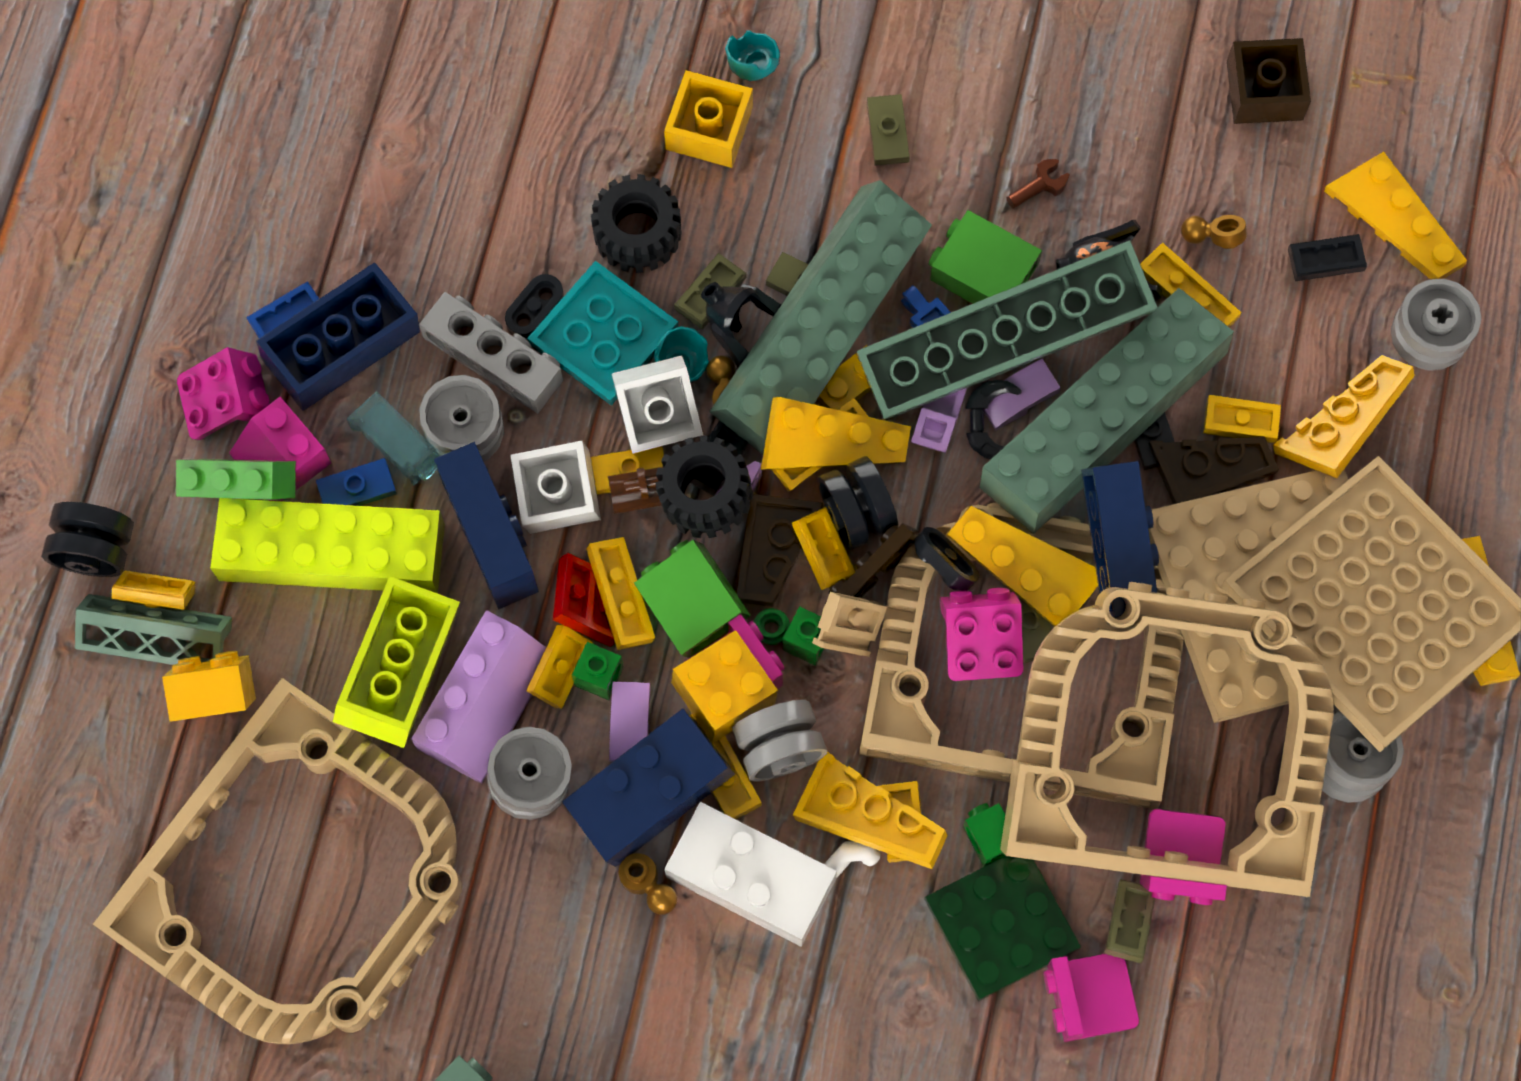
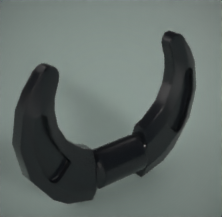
(977, 402)

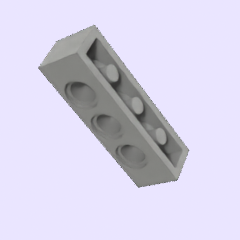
(530, 388)

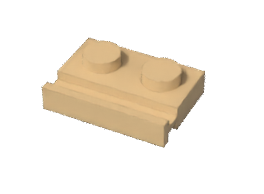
(849, 624)

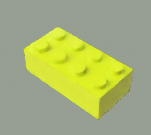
(396, 662)

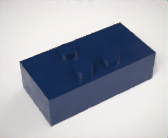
(338, 336)
(483, 515)
(1119, 529)
(648, 787)

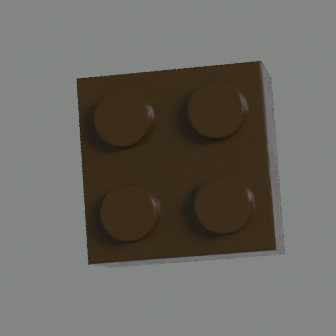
(1268, 81)

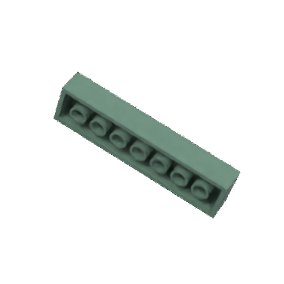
(823, 310)
(1007, 330)
(1105, 409)

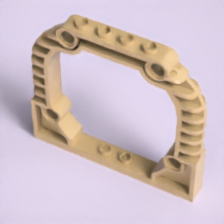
(289, 728)
(902, 731)
(1272, 856)

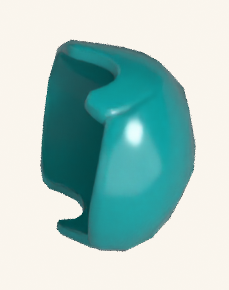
(752, 55)
(687, 343)

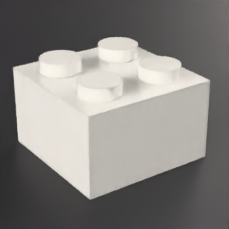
(657, 404)
(555, 487)

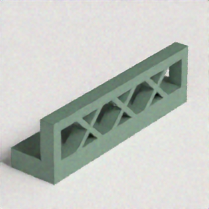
(143, 620)

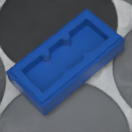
(282, 309)
(358, 485)

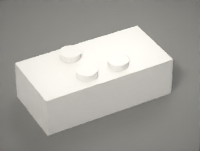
(750, 874)

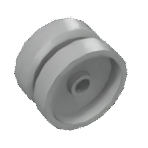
(1435, 324)
(460, 413)
(779, 740)
(538, 753)
(1355, 766)

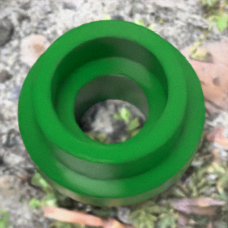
(777, 617)

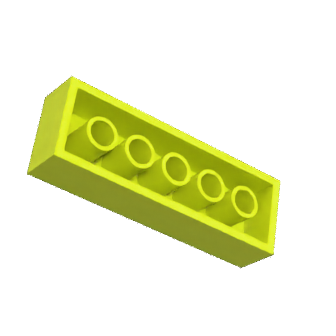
(326, 544)

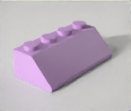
(480, 697)

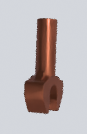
(1040, 184)

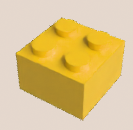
(708, 119)
(723, 685)
(209, 687)

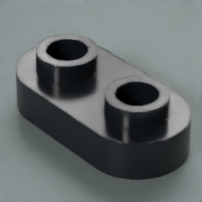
(531, 306)
(946, 559)

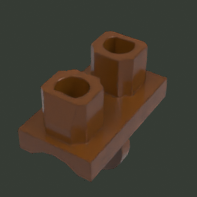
(634, 490)

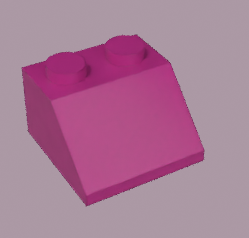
(281, 436)

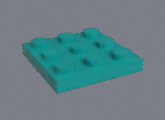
(601, 330)

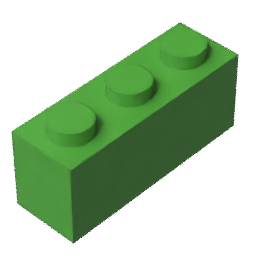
(235, 479)

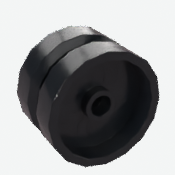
(857, 502)
(87, 539)

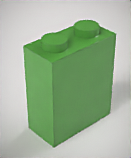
(982, 259)
(690, 597)

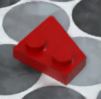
(579, 600)

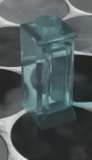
(394, 438)

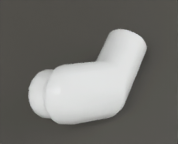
(851, 852)

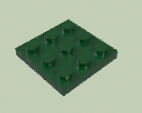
(1001, 924)

